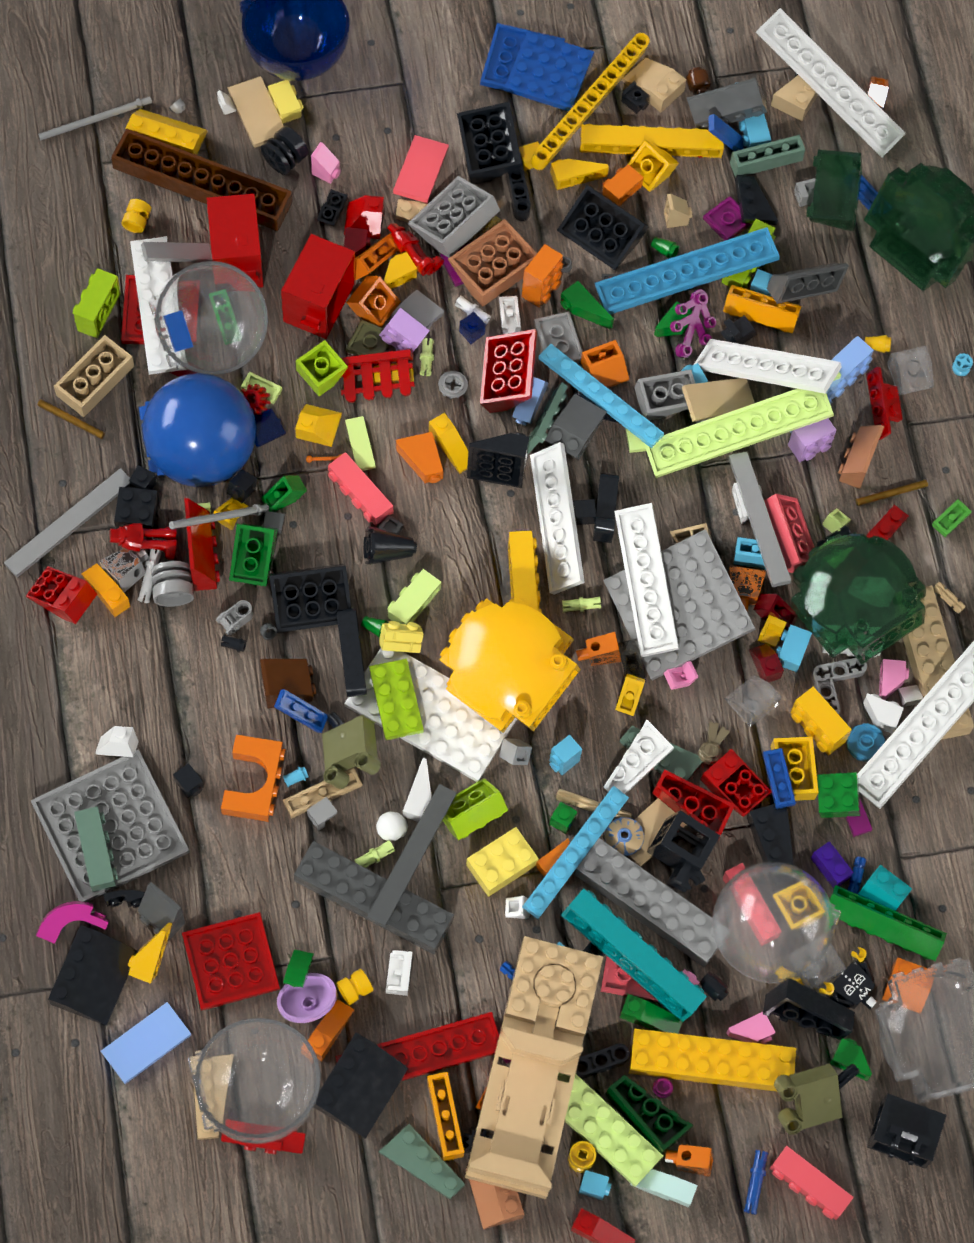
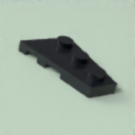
(753, 202)

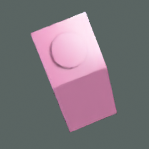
(324, 164)
(891, 676)
(754, 1030)

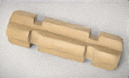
(949, 597)

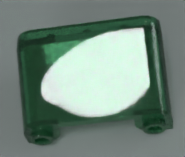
(836, 189)

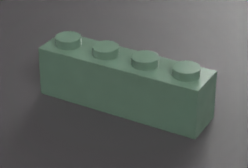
(767, 156)
(95, 849)

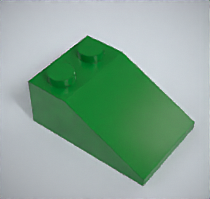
(253, 554)

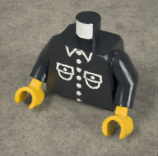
(853, 984)

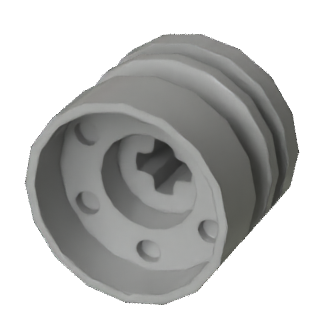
(172, 583)

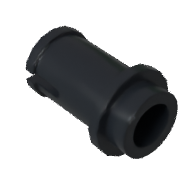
(233, 643)

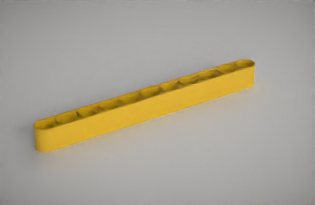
(616, 71)

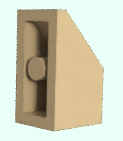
(676, 211)

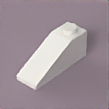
(419, 795)

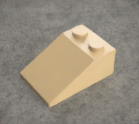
(658, 81)

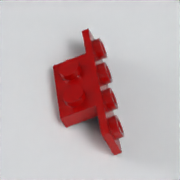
(884, 401)
(291, 1143)

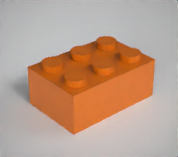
(542, 276)

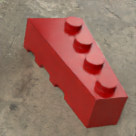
(693, 801)

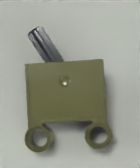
(349, 746)
(815, 1096)

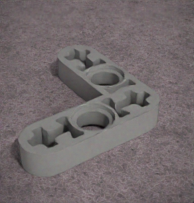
(827, 681)

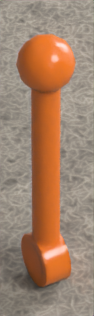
(309, 458)

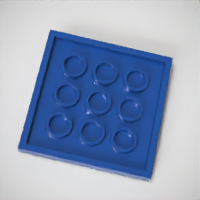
(502, 55)
(549, 71)

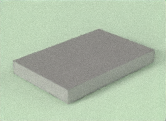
(560, 332)

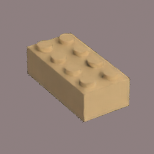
(94, 376)

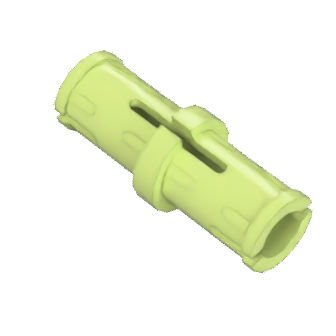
(426, 357)
(581, 604)
(375, 855)

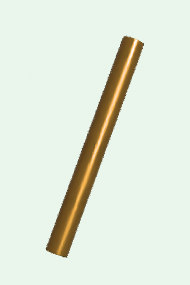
(73, 420)
(892, 492)

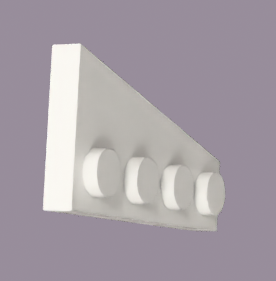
(641, 757)

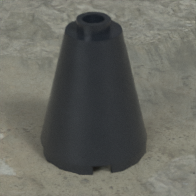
(386, 546)

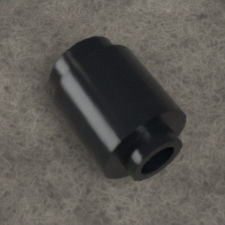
(714, 986)

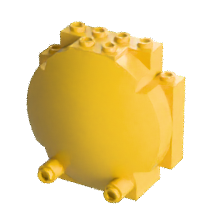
(508, 663)

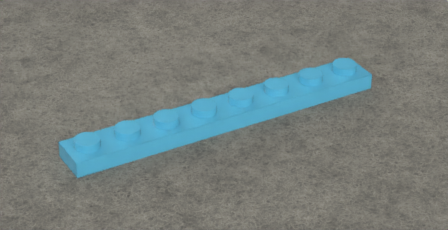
(601, 395)
(575, 852)

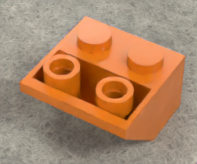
(606, 364)

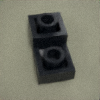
(332, 208)
(132, 897)

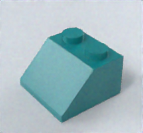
(885, 889)

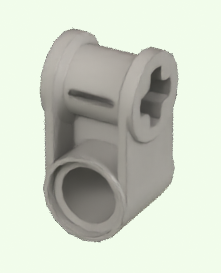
(232, 619)

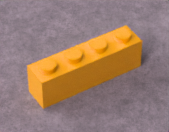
(761, 309)
(445, 1116)

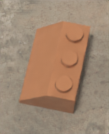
(860, 455)
(496, 1204)

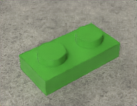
(951, 518)

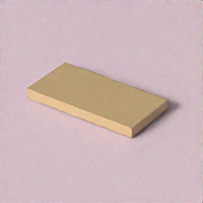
(256, 110)
(716, 398)
(651, 822)

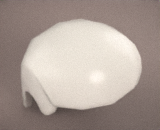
(391, 826)

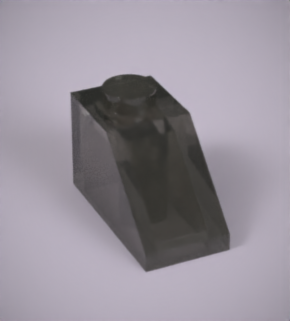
(631, 658)

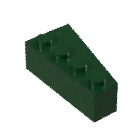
(647, 1114)

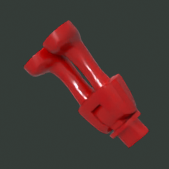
(408, 242)
(132, 538)

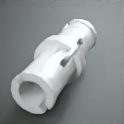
(468, 307)

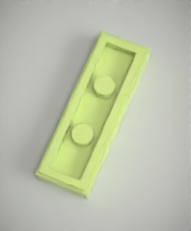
(360, 443)

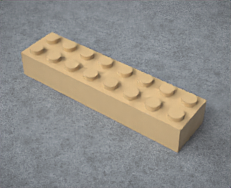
(932, 657)

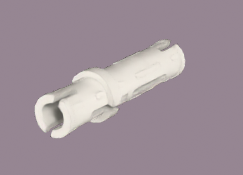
(147, 585)

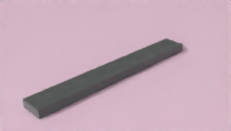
(411, 856)

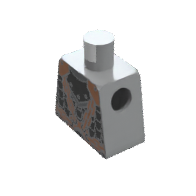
(125, 567)

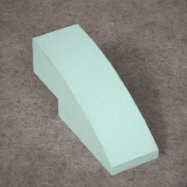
(668, 1187)

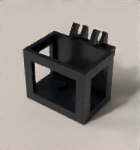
(685, 864)
(906, 1131)

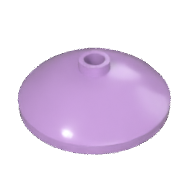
(309, 1002)

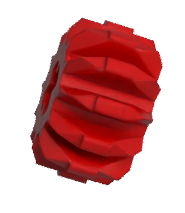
(260, 398)

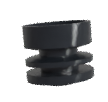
(284, 150)

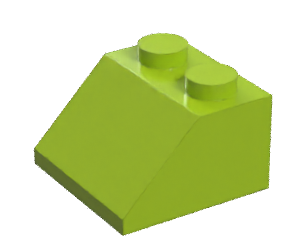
(321, 367)

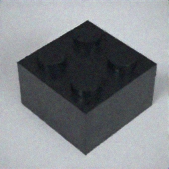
(136, 506)

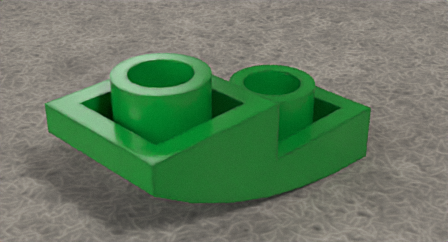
(298, 968)

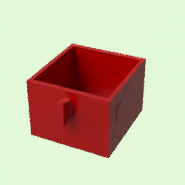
(235, 233)
(318, 286)

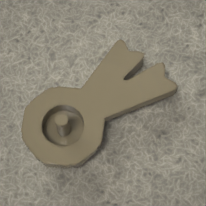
(710, 751)

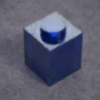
(472, 327)

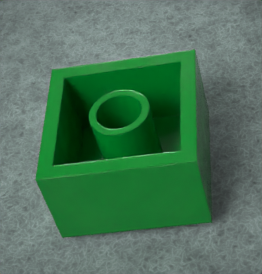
(838, 795)

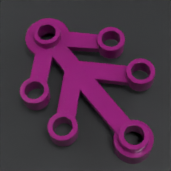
(693, 321)

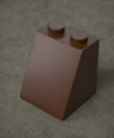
(288, 675)

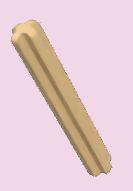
(585, 803)

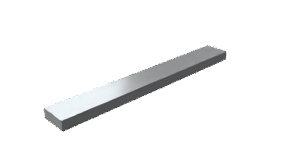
(759, 519)
(67, 523)

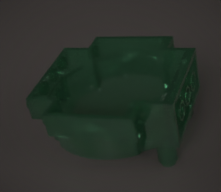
(924, 224)
(858, 595)

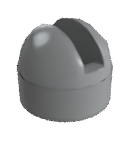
(178, 106)

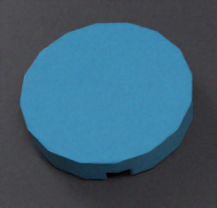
(864, 741)

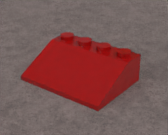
(508, 370)
(201, 549)

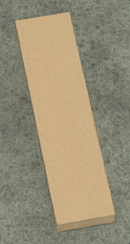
(300, 802)

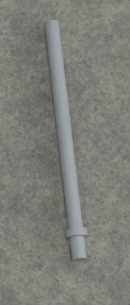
(95, 118)
(256, 509)

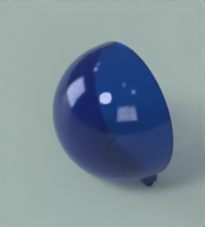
(295, 36)

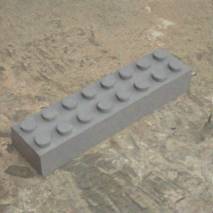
(649, 901)

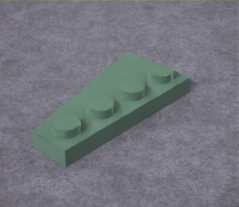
(545, 420)
(678, 761)
(418, 1158)

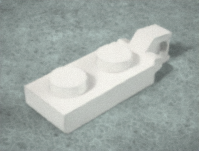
(509, 314)

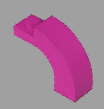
(66, 913)

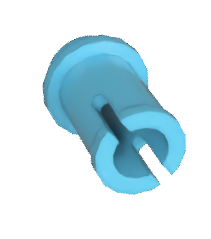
(295, 776)

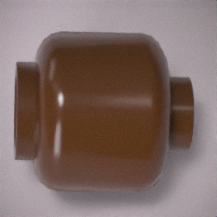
(698, 80)

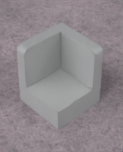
(804, 192)
(515, 751)
(321, 813)

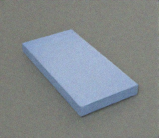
(146, 1043)

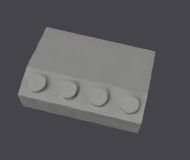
(454, 216)

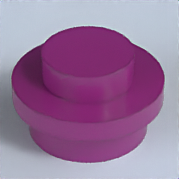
(662, 1087)

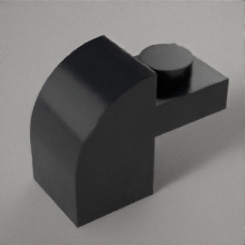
(739, 331)

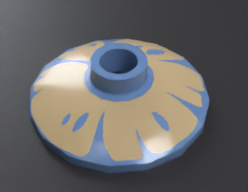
(628, 845)

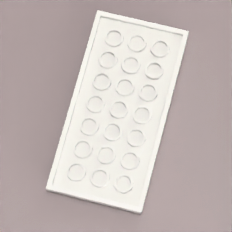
(450, 727)

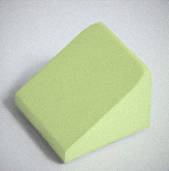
(835, 520)

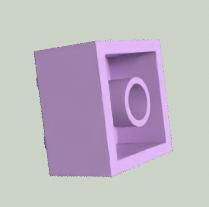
(403, 331)
(812, 439)

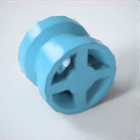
(960, 361)

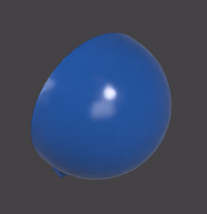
(198, 430)

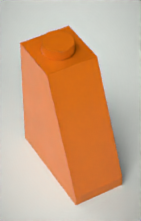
(421, 456)

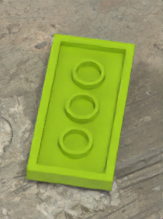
(396, 699)

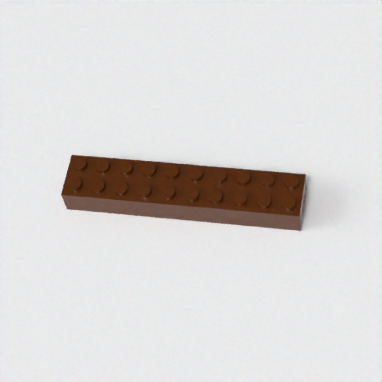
(197, 176)

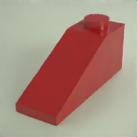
(598, 1230)

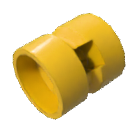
(136, 216)
(352, 988)
(581, 1156)

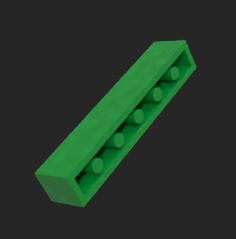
(888, 924)

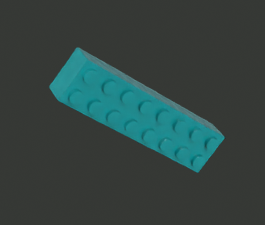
(634, 955)

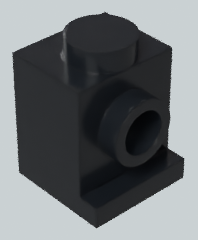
(635, 98)

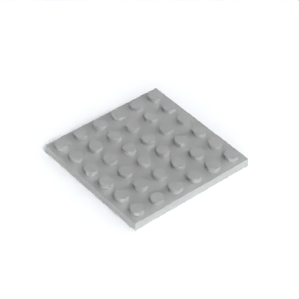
(702, 603)
(135, 816)

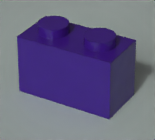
(831, 865)

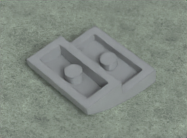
(421, 309)

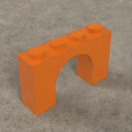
(259, 803)

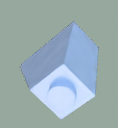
(526, 410)

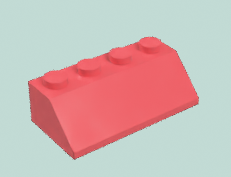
(790, 530)

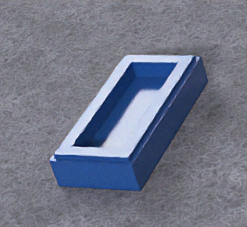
(178, 331)

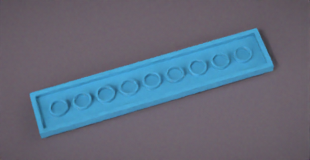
(687, 271)

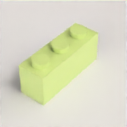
(414, 598)

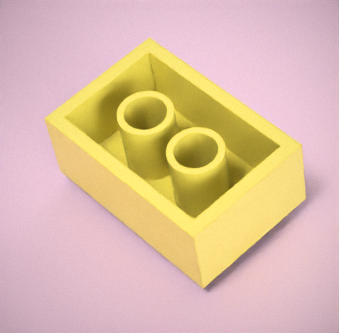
(502, 861)

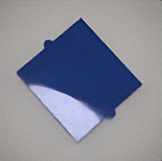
(267, 428)

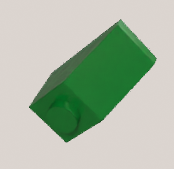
(663, 327)
(284, 492)
(850, 1053)

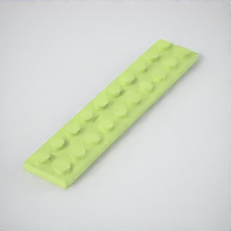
(738, 430)

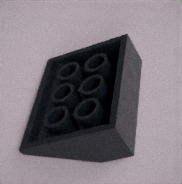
(489, 142)
(602, 227)
(499, 459)
(309, 597)
(92, 976)
(360, 1085)

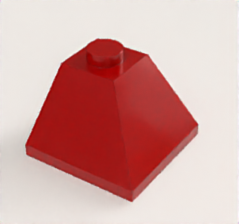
(366, 214)

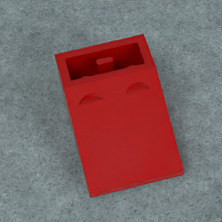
(62, 594)
(735, 782)

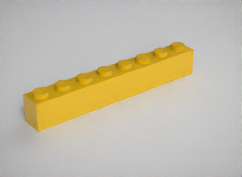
(628, 140)

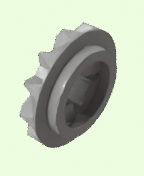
(447, 379)

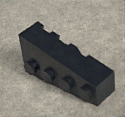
(771, 833)
(809, 1009)

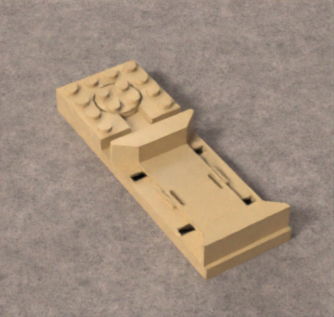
(542, 1038)

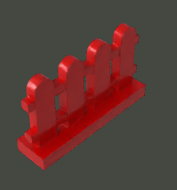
(385, 369)

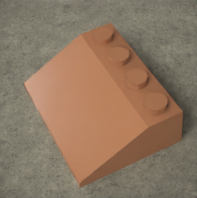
(493, 262)

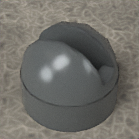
(566, 269)
(269, 635)

